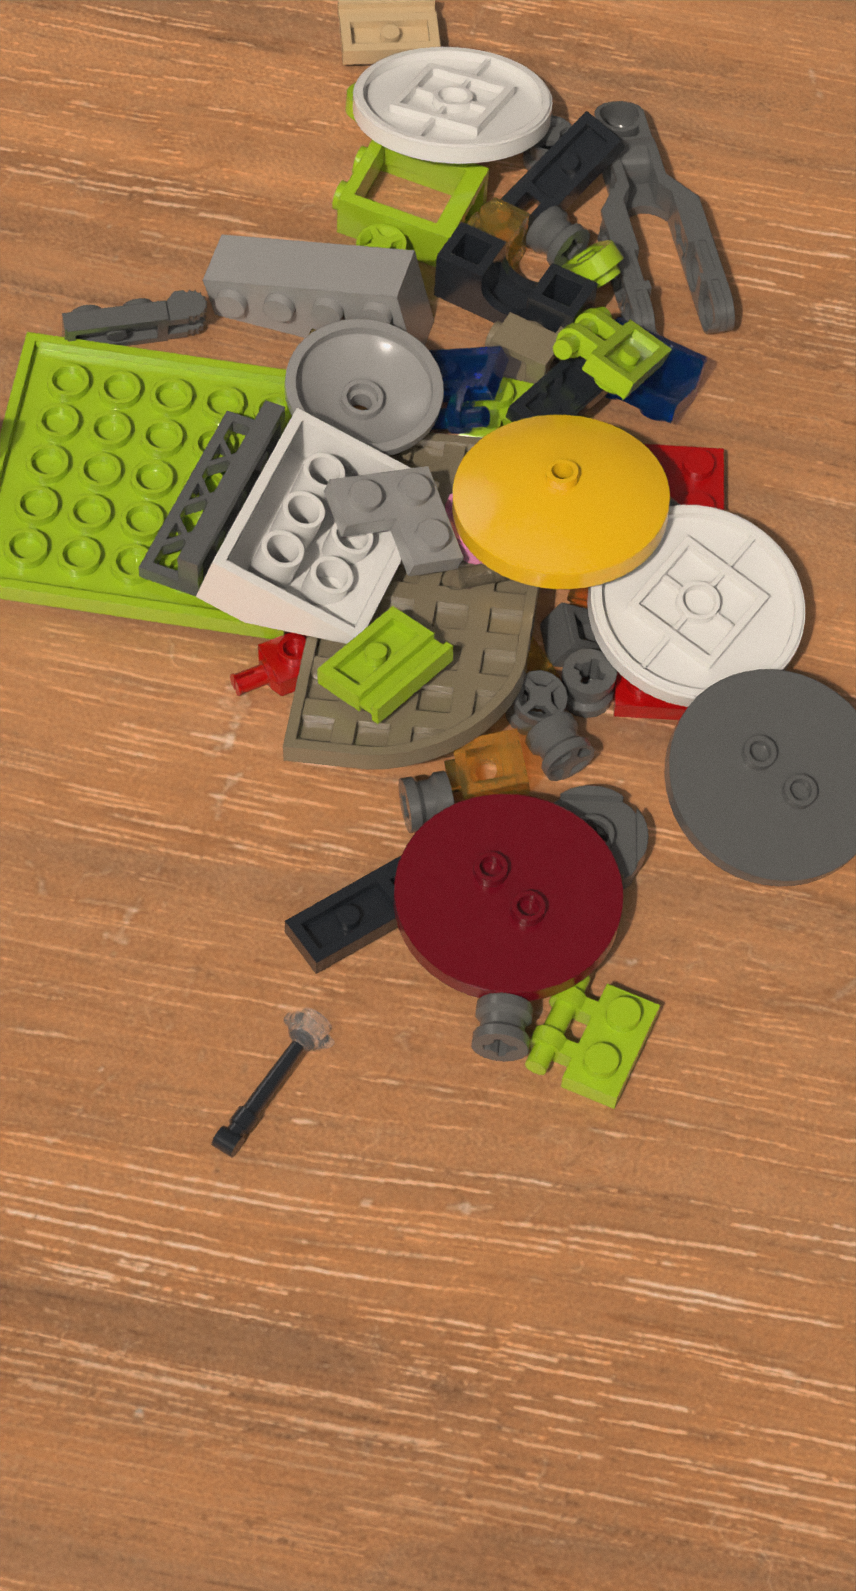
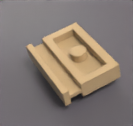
(385, 27)

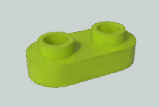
(597, 262)

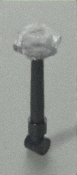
(307, 1032)

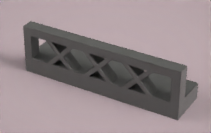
(220, 506)

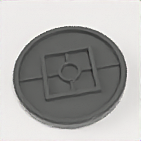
(766, 777)

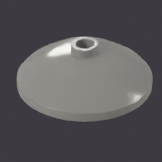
(368, 367)

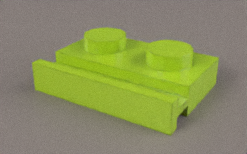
(385, 664)

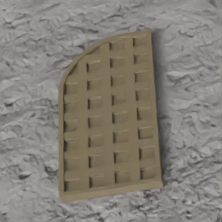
(491, 651)

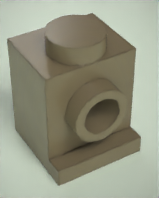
(526, 346)

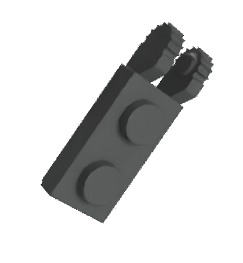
(138, 320)

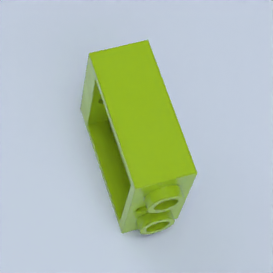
(463, 182)

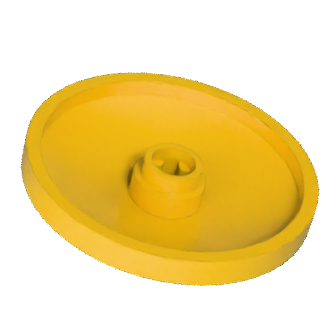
(560, 501)

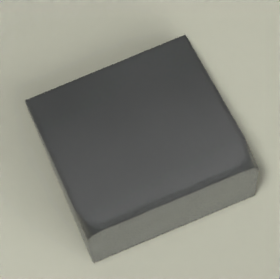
(566, 632)

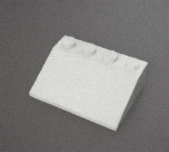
(284, 551)

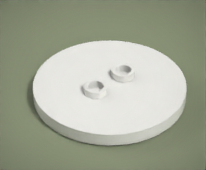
(452, 105)
(700, 607)

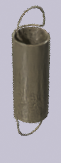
(475, 576)

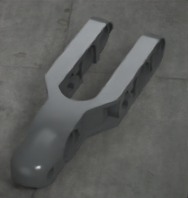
(641, 186)

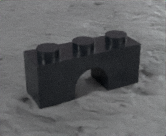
(479, 279)

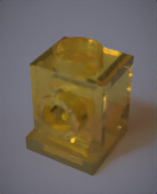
(505, 223)
(497, 749)

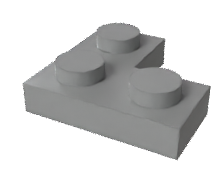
(406, 505)

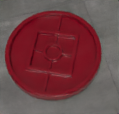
(508, 897)

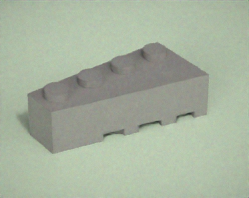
(314, 284)

